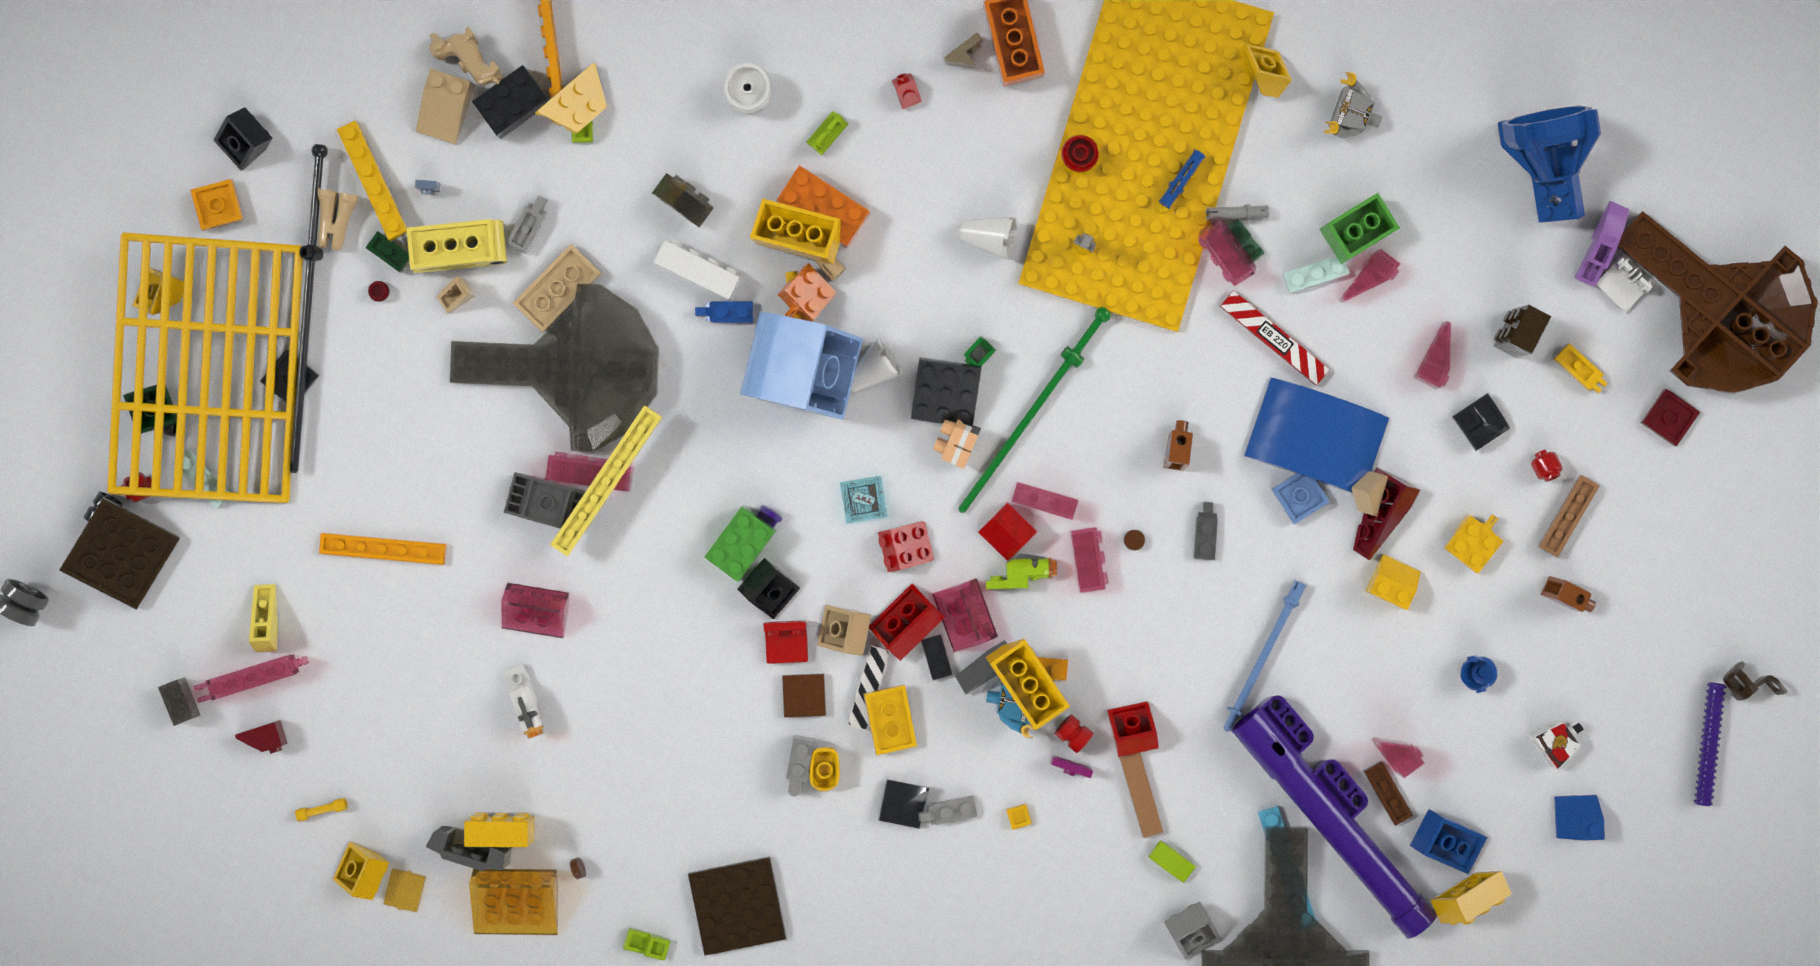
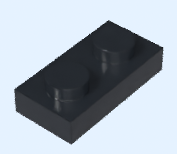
(936, 657)

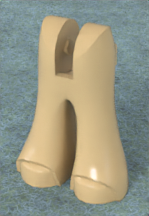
(327, 210)

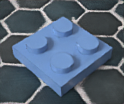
(1299, 496)

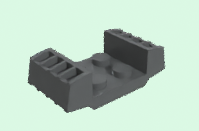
(541, 500)
(441, 843)

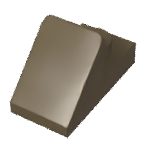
(960, 56)

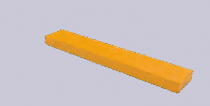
(382, 548)

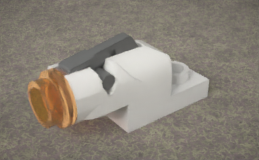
(524, 701)

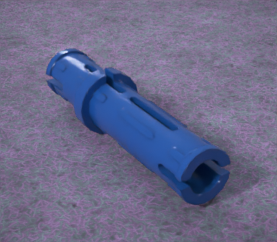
(1169, 197)

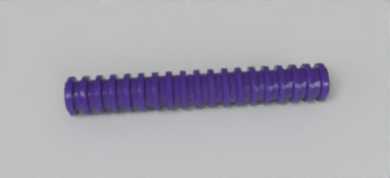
(1710, 744)

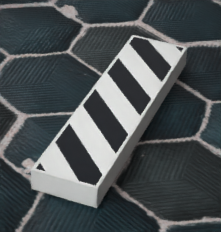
(869, 682)

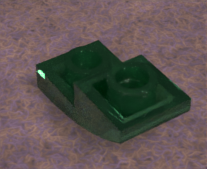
(1246, 240)

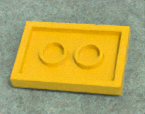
(890, 719)

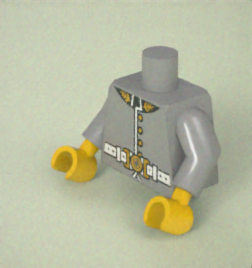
(1352, 110)

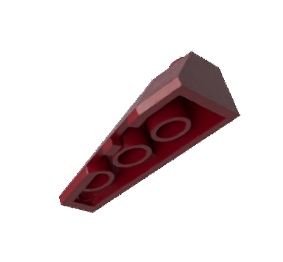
(1395, 504)

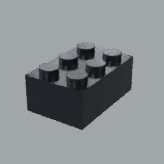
(510, 102)

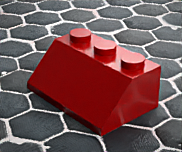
(906, 622)

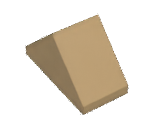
(455, 294)
(1369, 492)

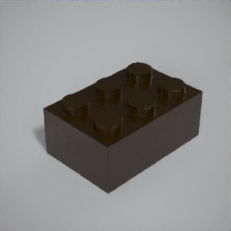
(1521, 330)

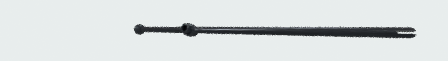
(311, 254)

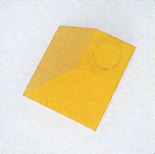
(1268, 70)
(155, 292)

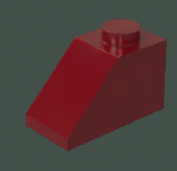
(265, 737)

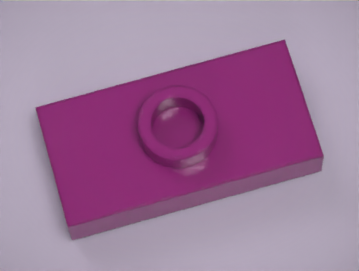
(1070, 767)

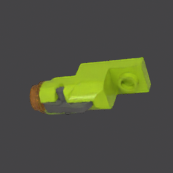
(1022, 569)

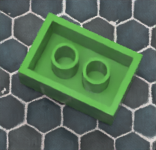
(1359, 228)
(740, 543)

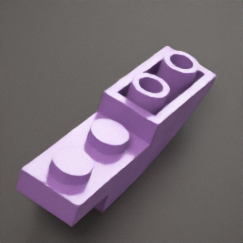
(1604, 243)

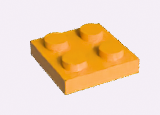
(217, 204)

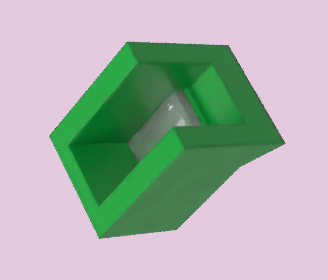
(979, 352)

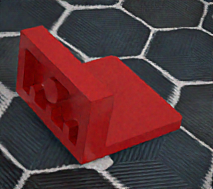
(786, 641)

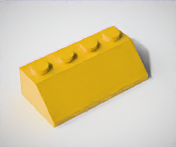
(797, 231)
(1027, 682)

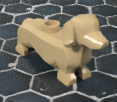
(466, 49)

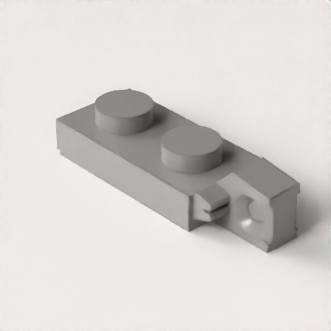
(528, 225)
(1085, 241)
(949, 811)

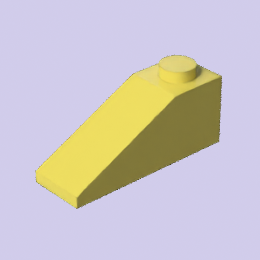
(264, 619)

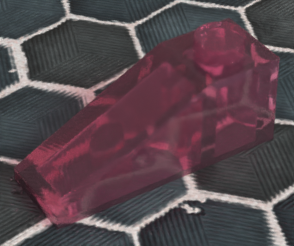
(1376, 271)
(1436, 362)
(1044, 500)

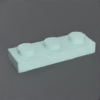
(1315, 274)
(210, 478)

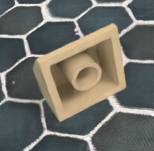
(844, 630)

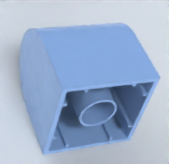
(801, 365)

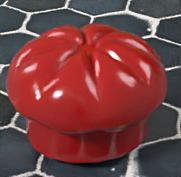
(1080, 153)

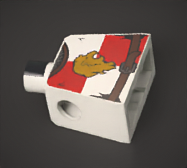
(1557, 741)

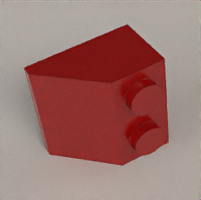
(1007, 531)
(1133, 729)

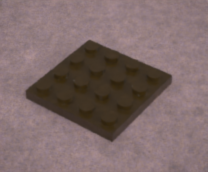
(119, 553)
(737, 905)

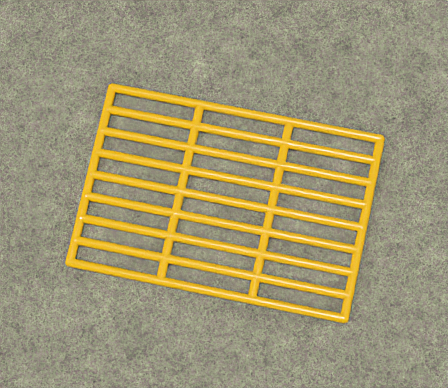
(207, 328)

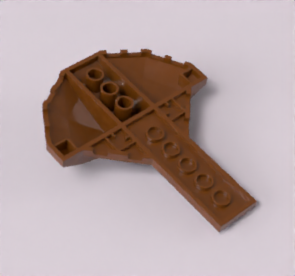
(1737, 319)

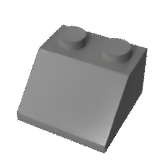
(1192, 930)

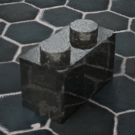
(179, 701)

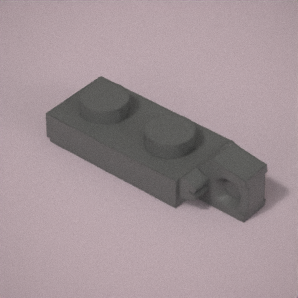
(1205, 533)

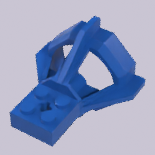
(1558, 164)

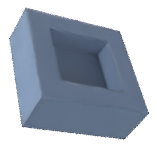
(427, 187)

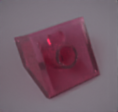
(1400, 755)

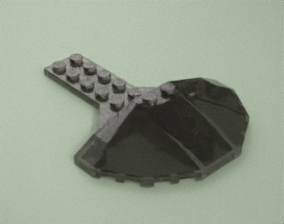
(589, 367)
(1285, 929)

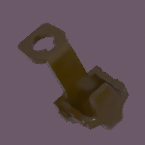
(1742, 693)

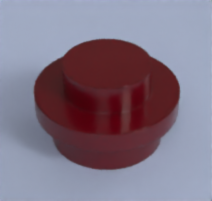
(378, 291)

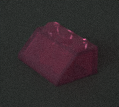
(534, 610)
(965, 614)

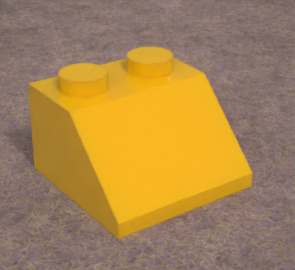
(1394, 582)
(360, 871)

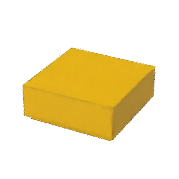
(1019, 816)

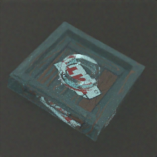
(863, 499)

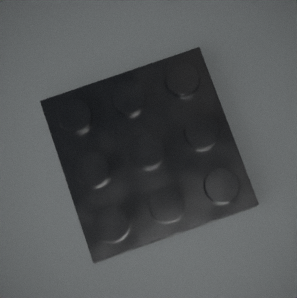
(945, 391)

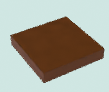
(804, 695)

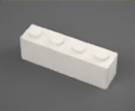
(697, 270)

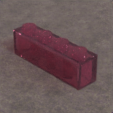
(581, 470)

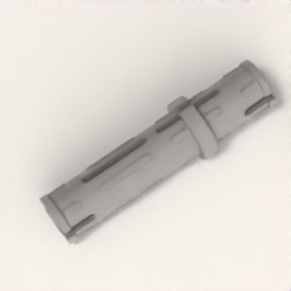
(1246, 212)

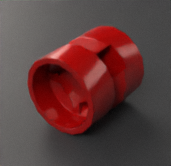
(1075, 734)

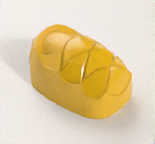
(824, 769)

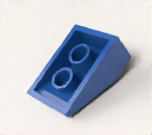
(1448, 841)

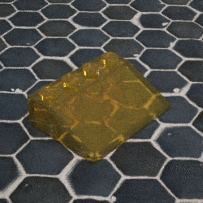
(514, 901)

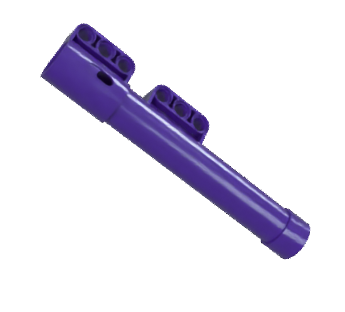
(1330, 808)

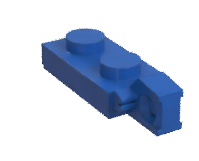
(727, 311)

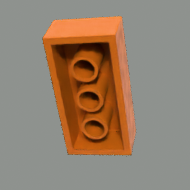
(1014, 40)
(816, 195)

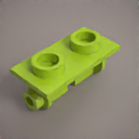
(827, 132)

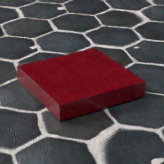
(1670, 417)

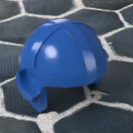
(1478, 673)

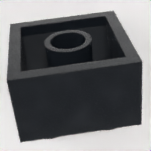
(242, 138)
(768, 588)

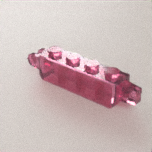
(251, 677)

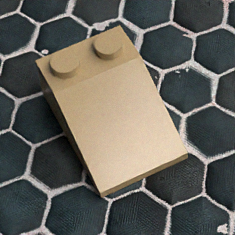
(444, 106)

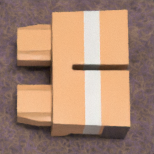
(960, 443)

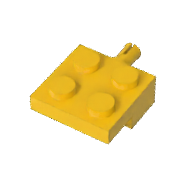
(1474, 542)

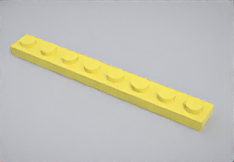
(606, 481)

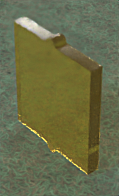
(404, 890)

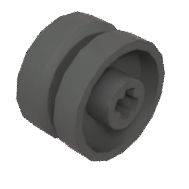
(21, 602)

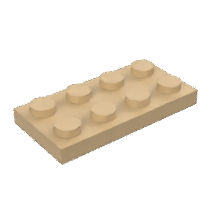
(556, 288)

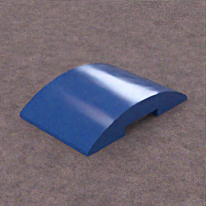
(1316, 435)

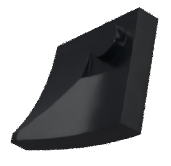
(1481, 422)
(902, 803)

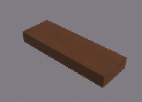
(1388, 793)

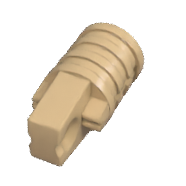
(832, 271)

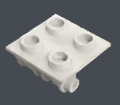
(1624, 282)

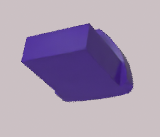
(769, 516)

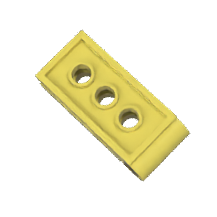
(489, 250)

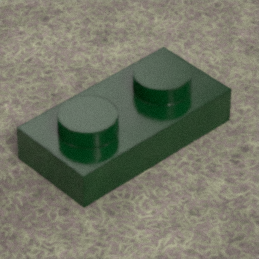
(388, 251)

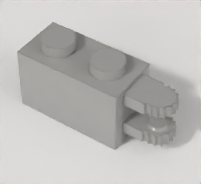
(799, 763)

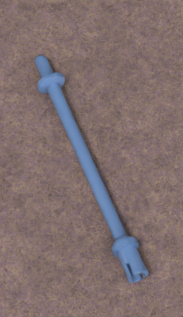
(1290, 602)

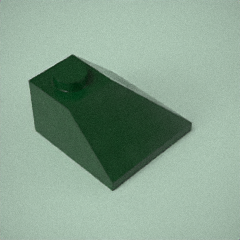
(148, 418)

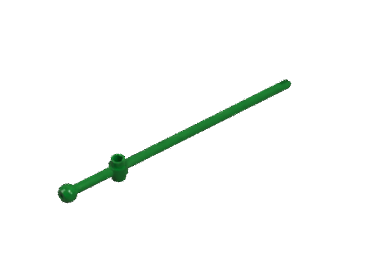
(1071, 357)

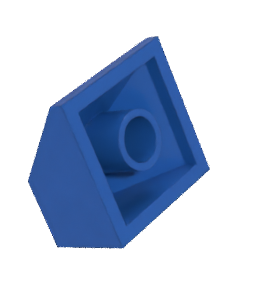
(1579, 818)

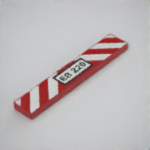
(1274, 338)

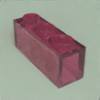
(1226, 252)
(1088, 559)

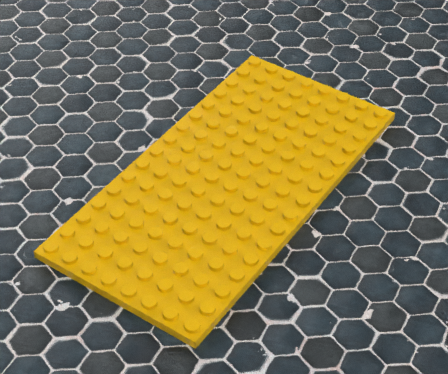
(1148, 95)

